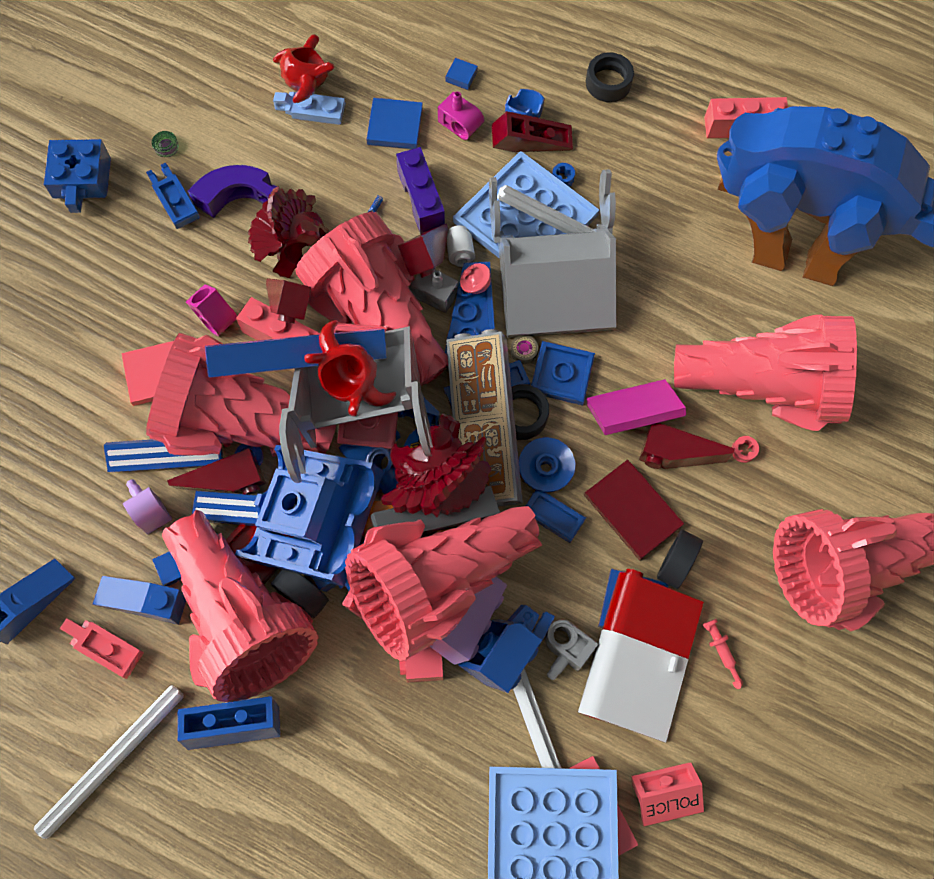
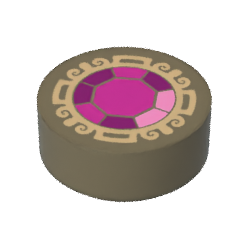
(524, 349)

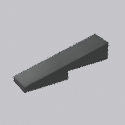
(483, 508)

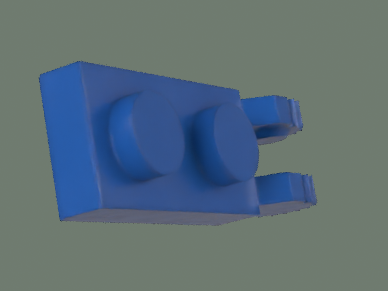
(173, 198)

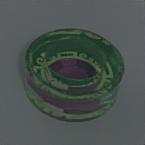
(165, 144)

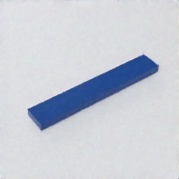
(283, 352)

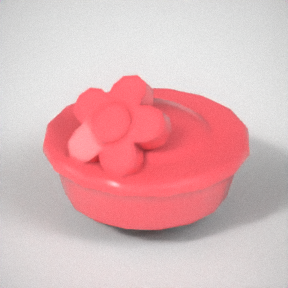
(475, 279)

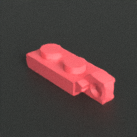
(103, 647)

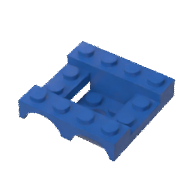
(329, 511)

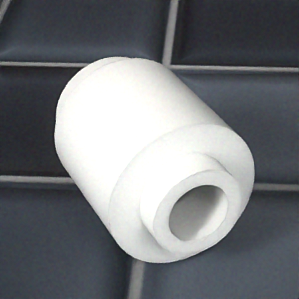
(460, 245)

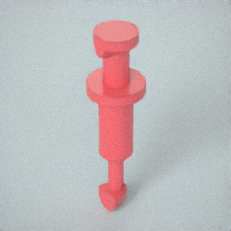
(723, 650)

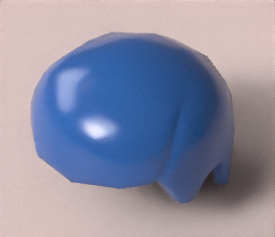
(526, 102)

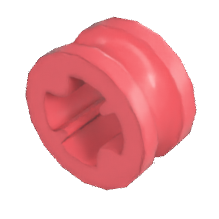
(752, 444)

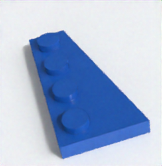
(472, 311)

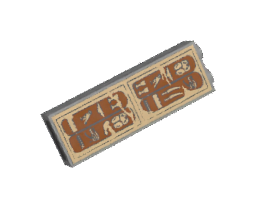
(485, 406)

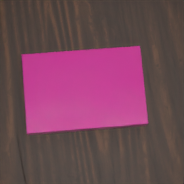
(636, 407)

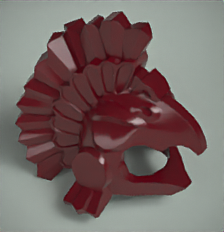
(285, 228)
(441, 481)

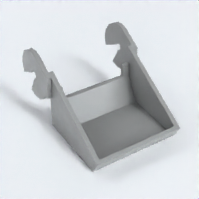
(559, 279)
(314, 408)

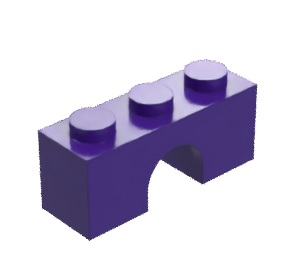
(421, 188)

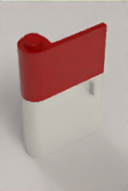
(641, 656)

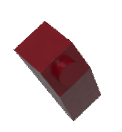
(530, 134)
(425, 251)
(288, 299)
(674, 448)
(232, 474)

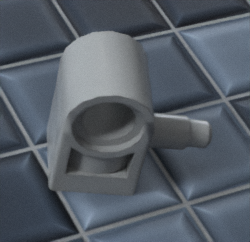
(435, 290)
(573, 653)

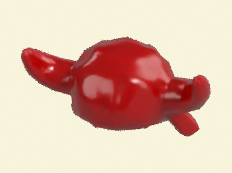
(303, 68)
(347, 371)

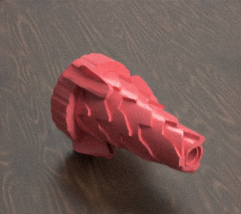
(364, 280)
(799, 369)
(199, 412)
(839, 566)
(423, 587)
(245, 632)

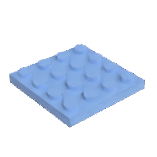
(534, 181)
(552, 823)

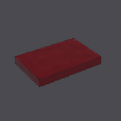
(633, 509)

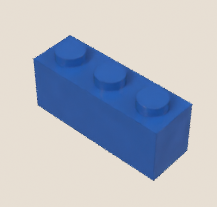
(228, 723)

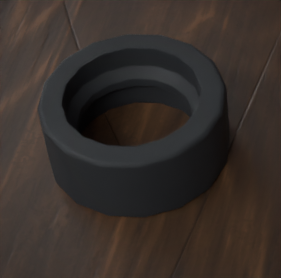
(613, 62)
(539, 398)
(680, 559)
(300, 591)

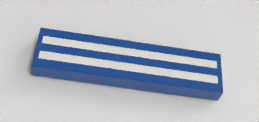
(149, 455)
(227, 507)

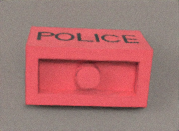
(668, 793)

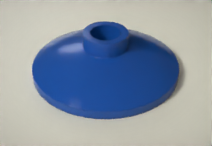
(549, 452)

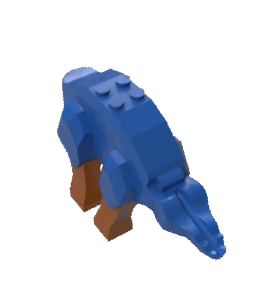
(833, 168)

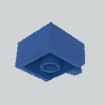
(77, 171)
(505, 650)

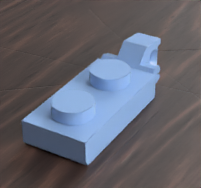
(315, 108)

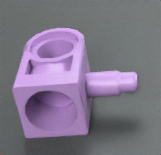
(145, 508)

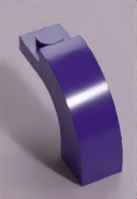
(228, 184)

